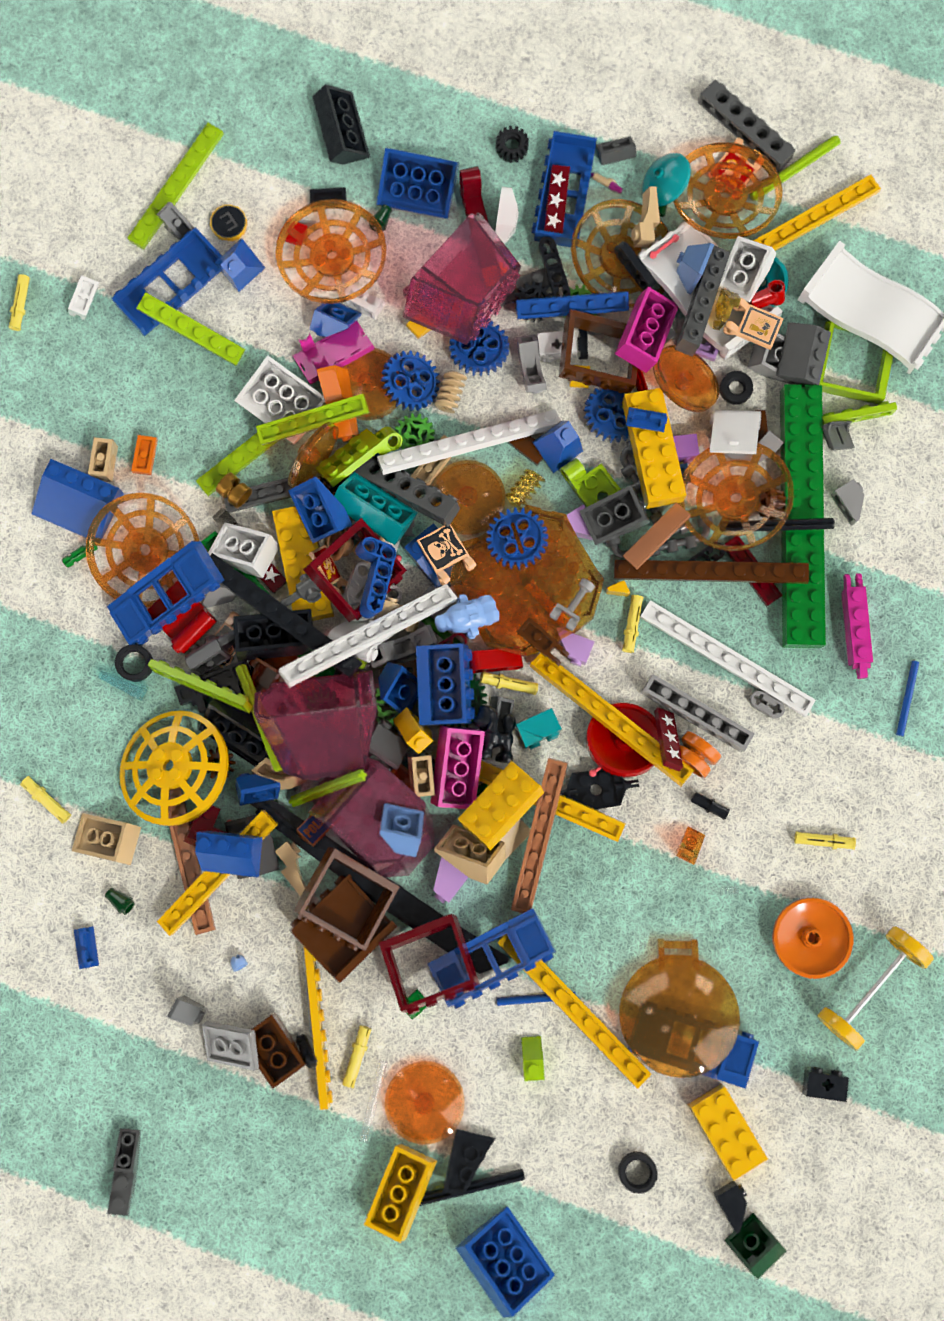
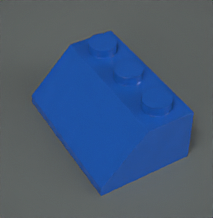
(229, 853)

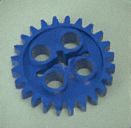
(492, 356)
(417, 366)
(607, 427)
(500, 543)

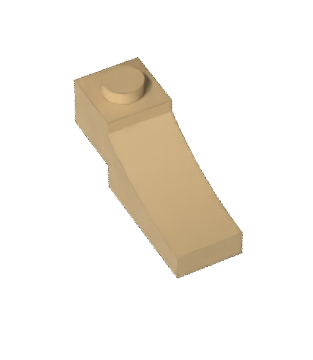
(643, 232)
(289, 855)

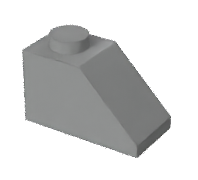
(850, 500)

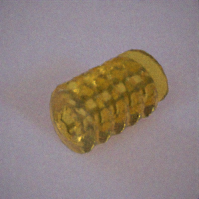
(524, 488)

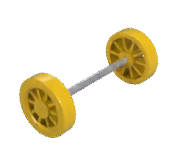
(908, 948)

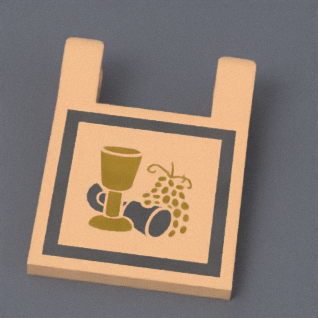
(756, 325)

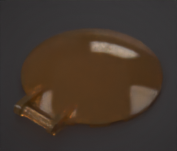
(679, 1013)

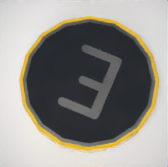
(228, 222)

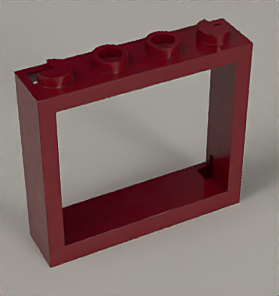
(363, 531)
(414, 935)

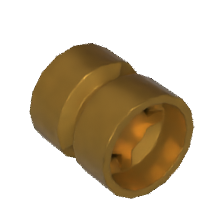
(231, 488)

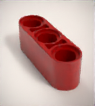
(494, 661)

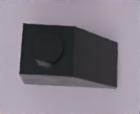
(732, 1203)

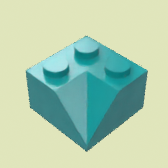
(538, 728)

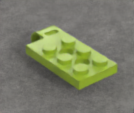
(357, 452)
(591, 484)

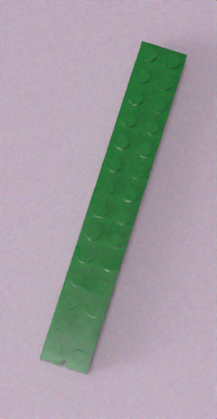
(803, 454)

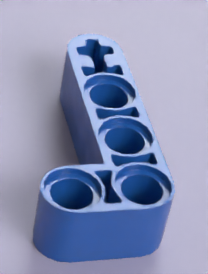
(374, 579)

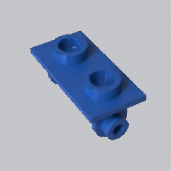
(646, 419)
(86, 947)

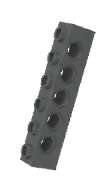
(736, 124)
(702, 302)
(442, 513)

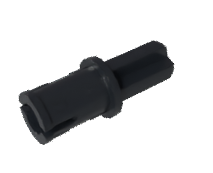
(710, 805)

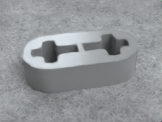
(764, 707)

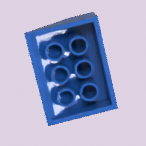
(417, 183)
(73, 499)
(505, 1263)

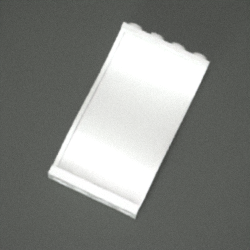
(664, 272)
(874, 307)

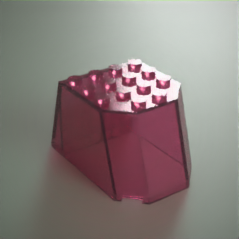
(463, 282)
(319, 724)
(356, 816)

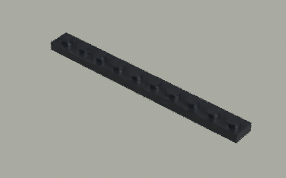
(279, 614)

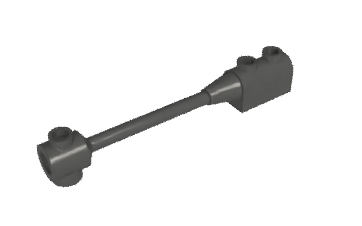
(215, 649)

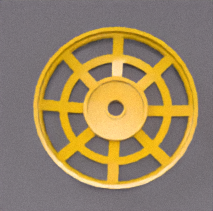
(181, 769)

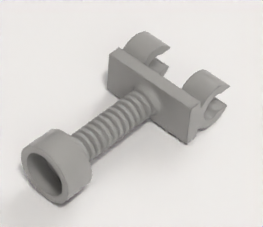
(585, 586)

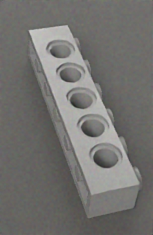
(697, 713)

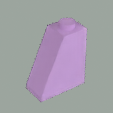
(448, 881)

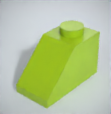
(532, 1058)

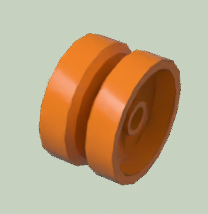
(698, 754)

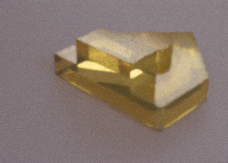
(724, 306)

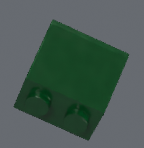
(755, 1246)

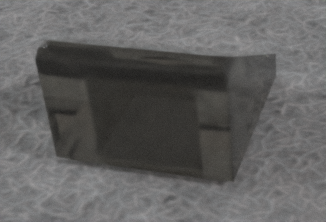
(223, 516)

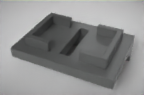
(838, 435)

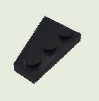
(465, 1158)

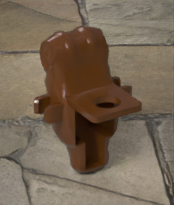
(267, 671)

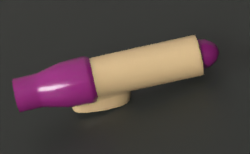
(608, 182)

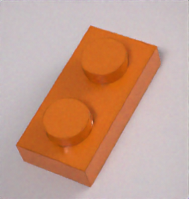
(144, 455)

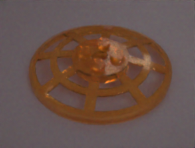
(731, 185)
(331, 243)
(607, 257)
(749, 501)
(134, 540)

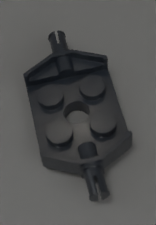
(612, 788)

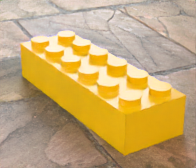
(655, 453)
(295, 551)

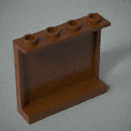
(347, 910)

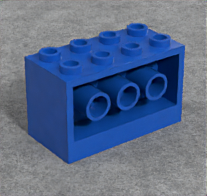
(432, 684)

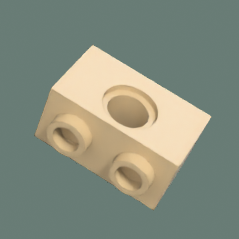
(103, 459)
(421, 775)

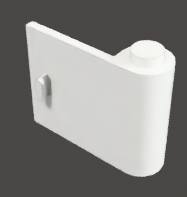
(735, 431)
(346, 627)

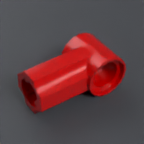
(772, 295)

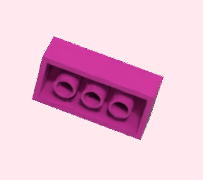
(647, 329)
(457, 766)

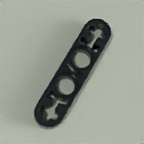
(553, 270)

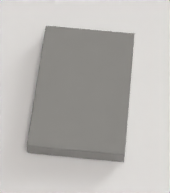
(230, 1045)

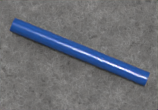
(907, 698)
(523, 999)

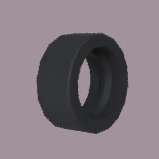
(120, 658)
(642, 1188)

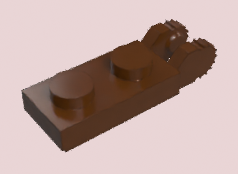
(541, 640)

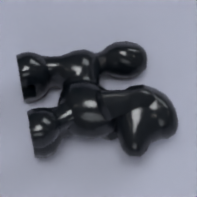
(487, 721)

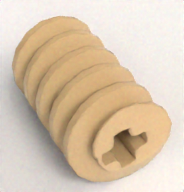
(449, 391)

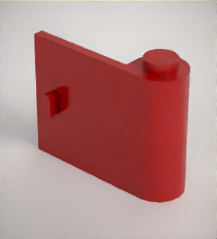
(189, 625)

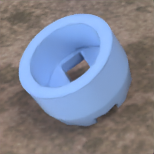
(238, 962)

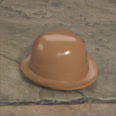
(344, 550)

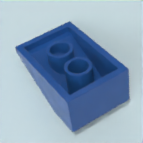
(319, 509)
(416, 554)

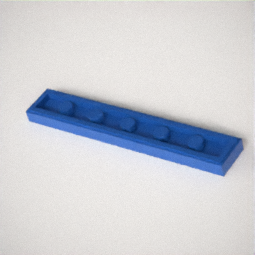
(561, 305)

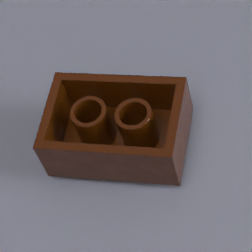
(276, 1051)

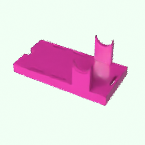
(332, 350)

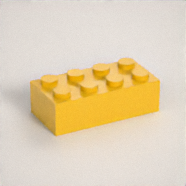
(501, 805)
(727, 1131)
(400, 1193)

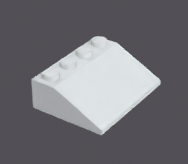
(277, 394)

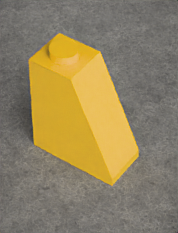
(415, 735)

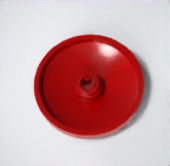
(613, 753)

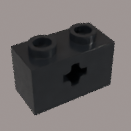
(835, 1091)

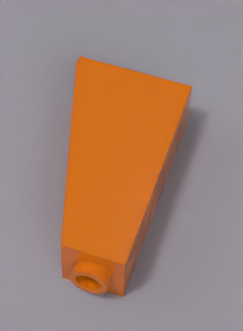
(336, 387)

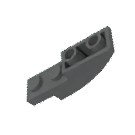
(125, 1172)

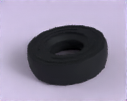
(730, 397)

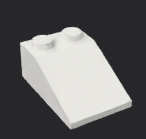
(747, 267)
(245, 549)

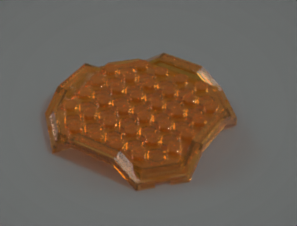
(530, 590)

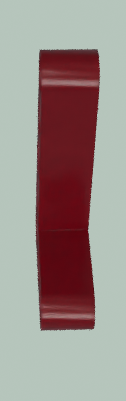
(471, 191)

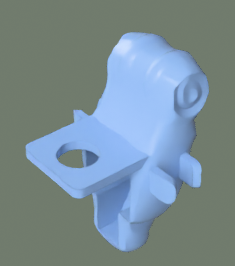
(468, 615)

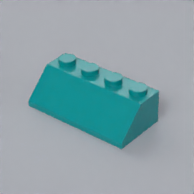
(376, 507)

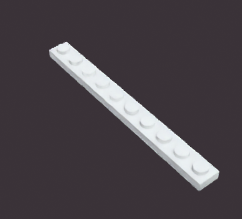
(467, 442)
(367, 635)
(727, 658)

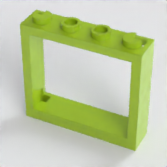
(882, 380)

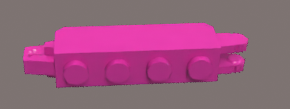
(857, 626)

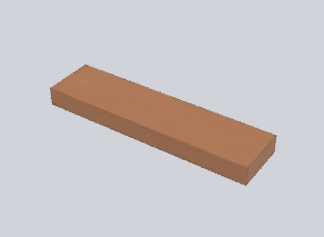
(656, 536)

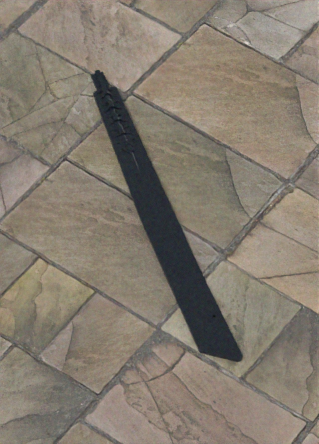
(404, 904)

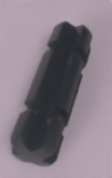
(306, 1051)

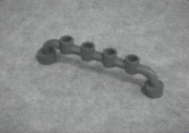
(628, 471)
(671, 546)

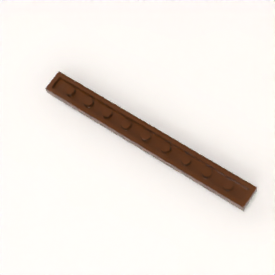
(714, 571)

